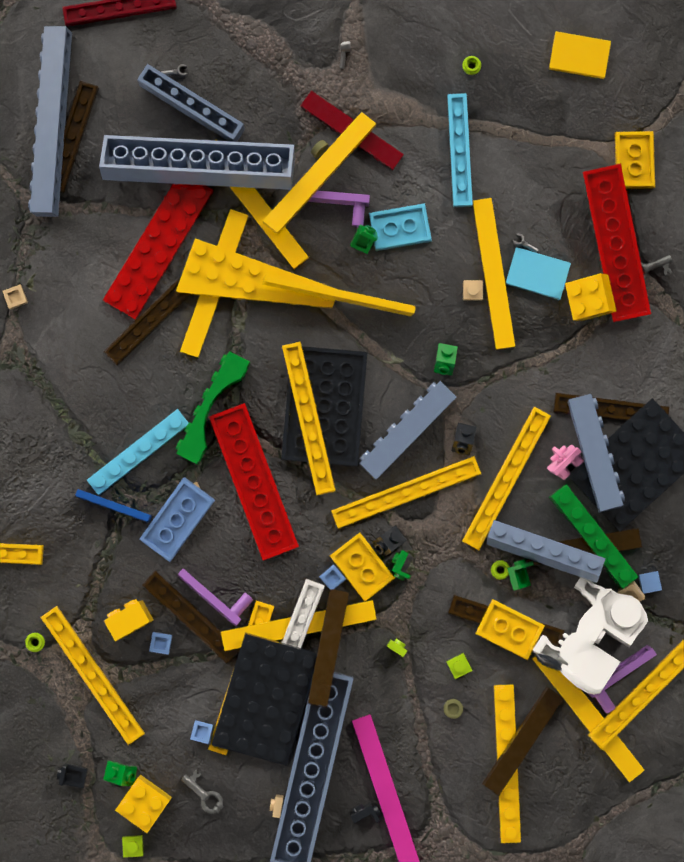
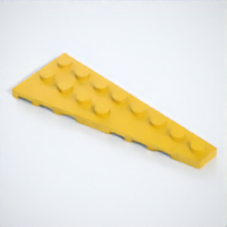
(231, 275)

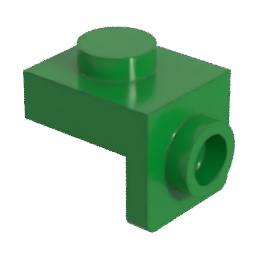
(364, 238)
(445, 359)
(399, 560)
(519, 575)
(120, 773)

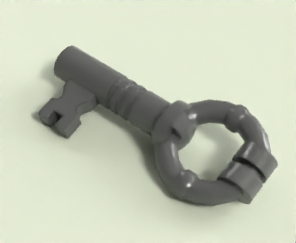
(663, 262)
(190, 782)

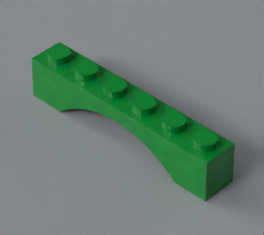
(230, 373)
(593, 535)

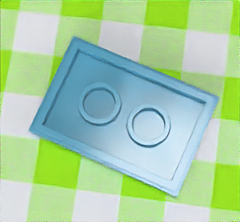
(400, 227)
(538, 273)

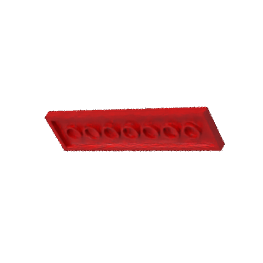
(617, 241)
(157, 248)
(253, 481)

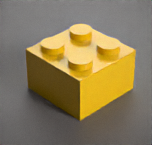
(590, 297)
(128, 620)
(143, 803)

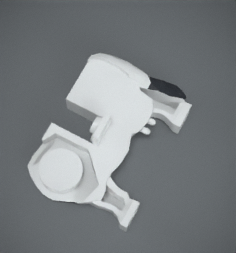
(578, 657)

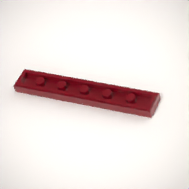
(112, 9)
(340, 121)

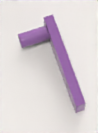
(358, 200)
(232, 614)
(621, 671)

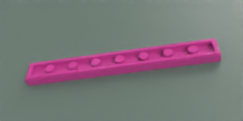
(385, 789)

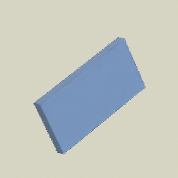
(177, 519)

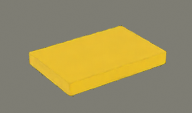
(579, 55)
(636, 157)
(362, 567)
(510, 629)

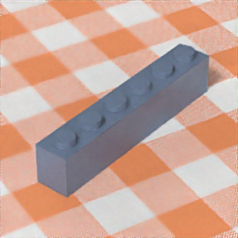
(190, 104)
(407, 430)
(595, 453)
(545, 551)

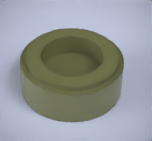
(319, 149)
(453, 708)

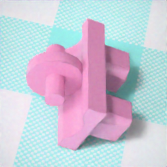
(562, 458)

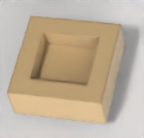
(473, 290)
(15, 297)
(632, 590)
(276, 805)

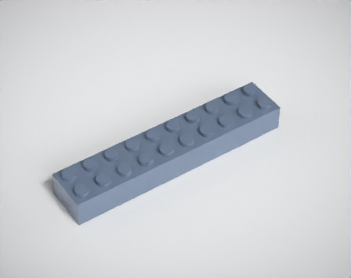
(197, 162)
(311, 775)

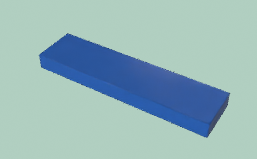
(113, 505)

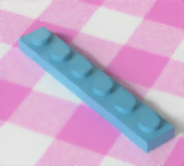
(459, 150)
(138, 452)

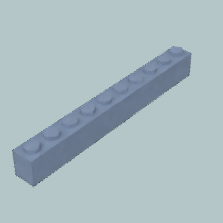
(50, 121)

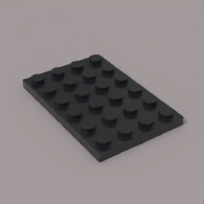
(338, 393)
(647, 460)
(265, 699)

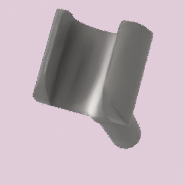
(344, 47)
(176, 71)
(525, 244)

